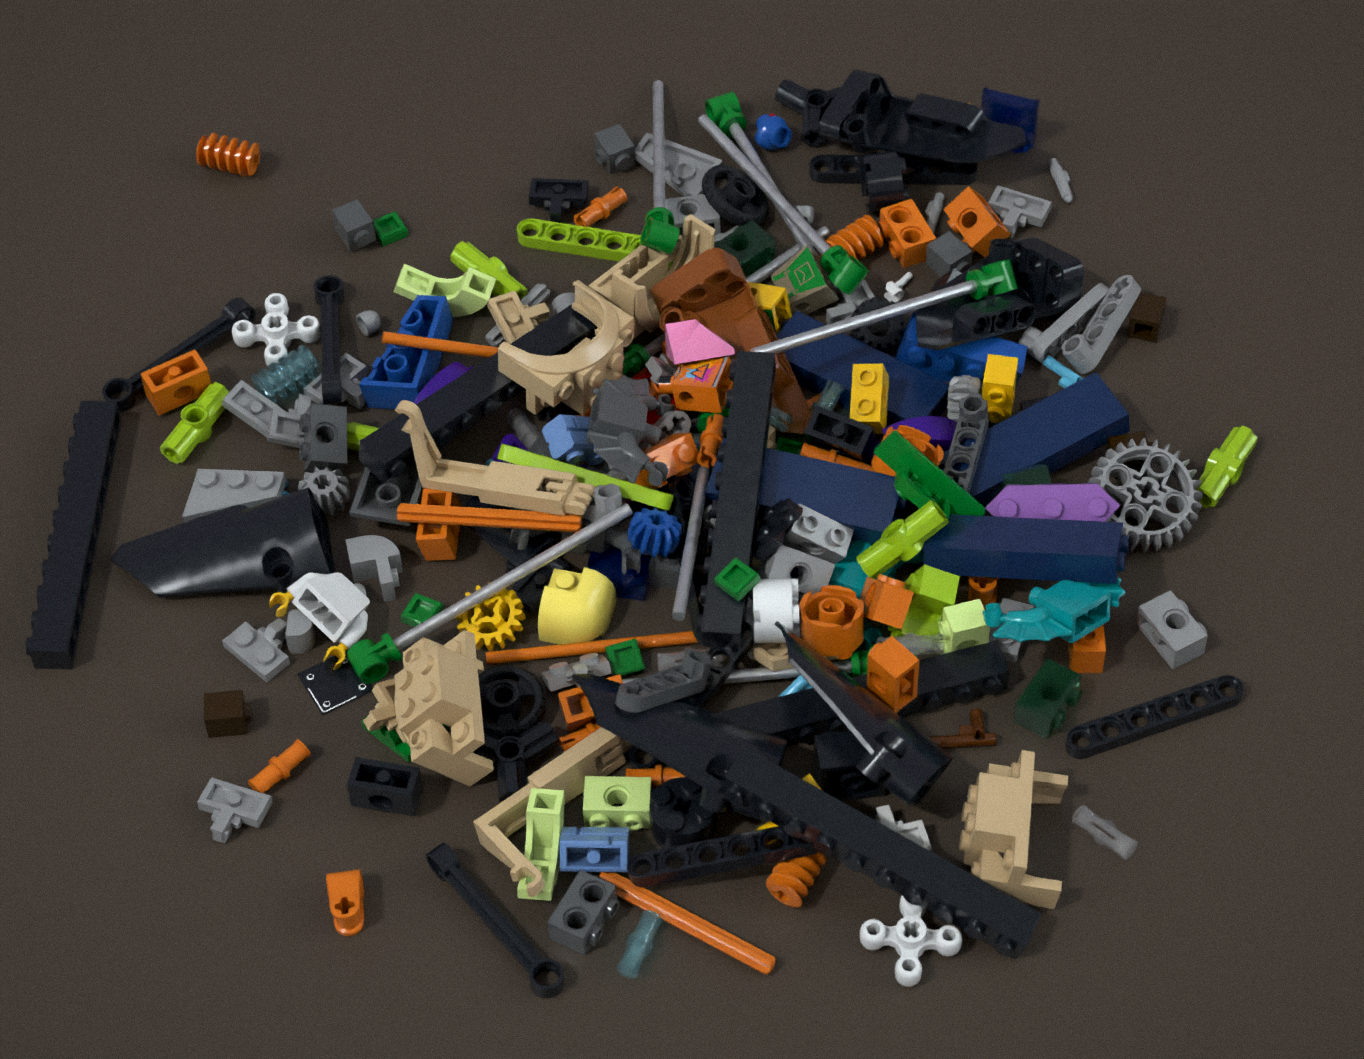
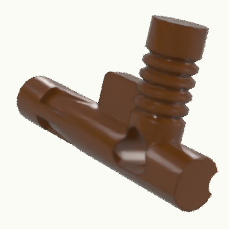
(967, 734)

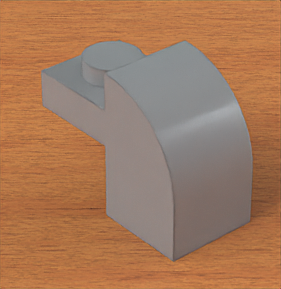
(373, 558)

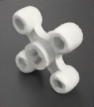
(276, 329)
(910, 940)

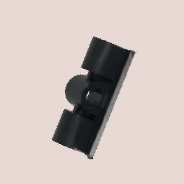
(499, 537)

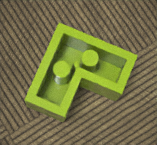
(932, 592)

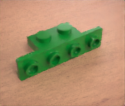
(922, 480)

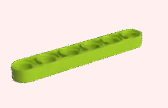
(574, 234)
(628, 490)

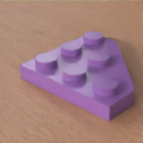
(1054, 501)

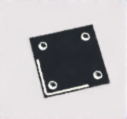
(333, 687)

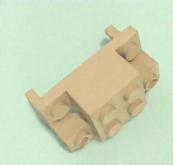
(632, 278)
(577, 373)
(444, 688)
(999, 821)

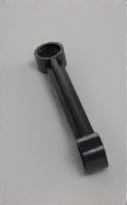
(234, 311)
(330, 335)
(448, 868)

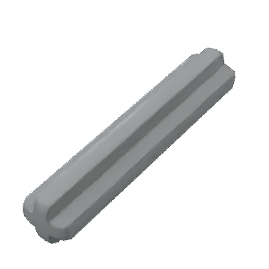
(535, 296)

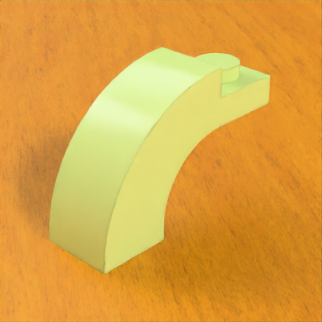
(464, 294)
(542, 842)

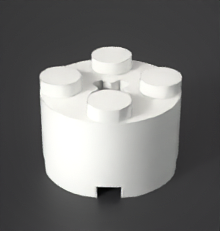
(774, 602)

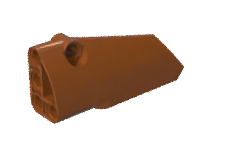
(720, 298)

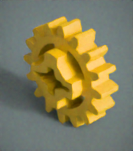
(493, 629)

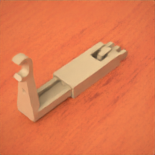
(494, 484)
(593, 756)

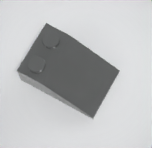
(380, 500)

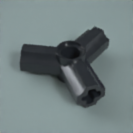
(809, 103)
(525, 748)

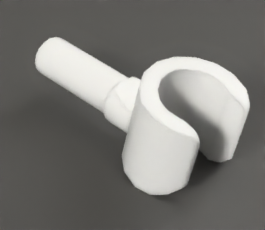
(895, 290)

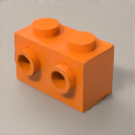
(676, 451)

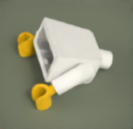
(331, 605)

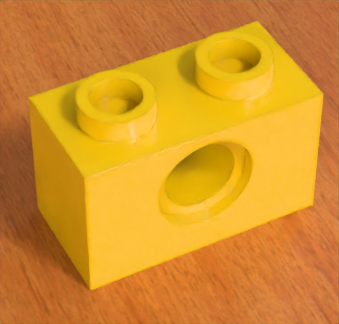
(999, 386)
(870, 395)

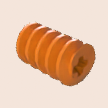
(227, 155)
(858, 237)
(793, 876)

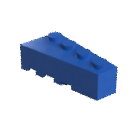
(956, 360)
(406, 370)

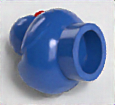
(772, 132)

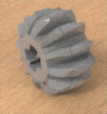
(959, 388)
(328, 487)

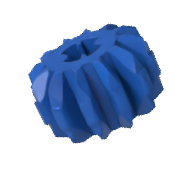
(654, 532)

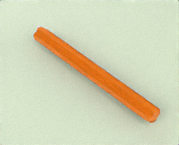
(488, 517)
(691, 924)

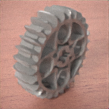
(1158, 493)

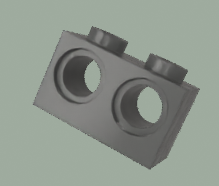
(576, 910)

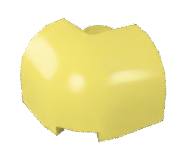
(576, 607)

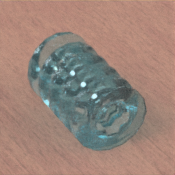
(286, 374)

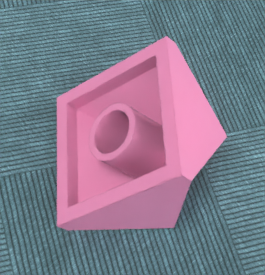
(693, 342)

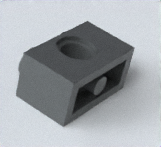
(332, 424)

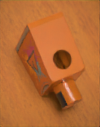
(699, 384)

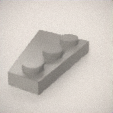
(682, 165)
(222, 489)

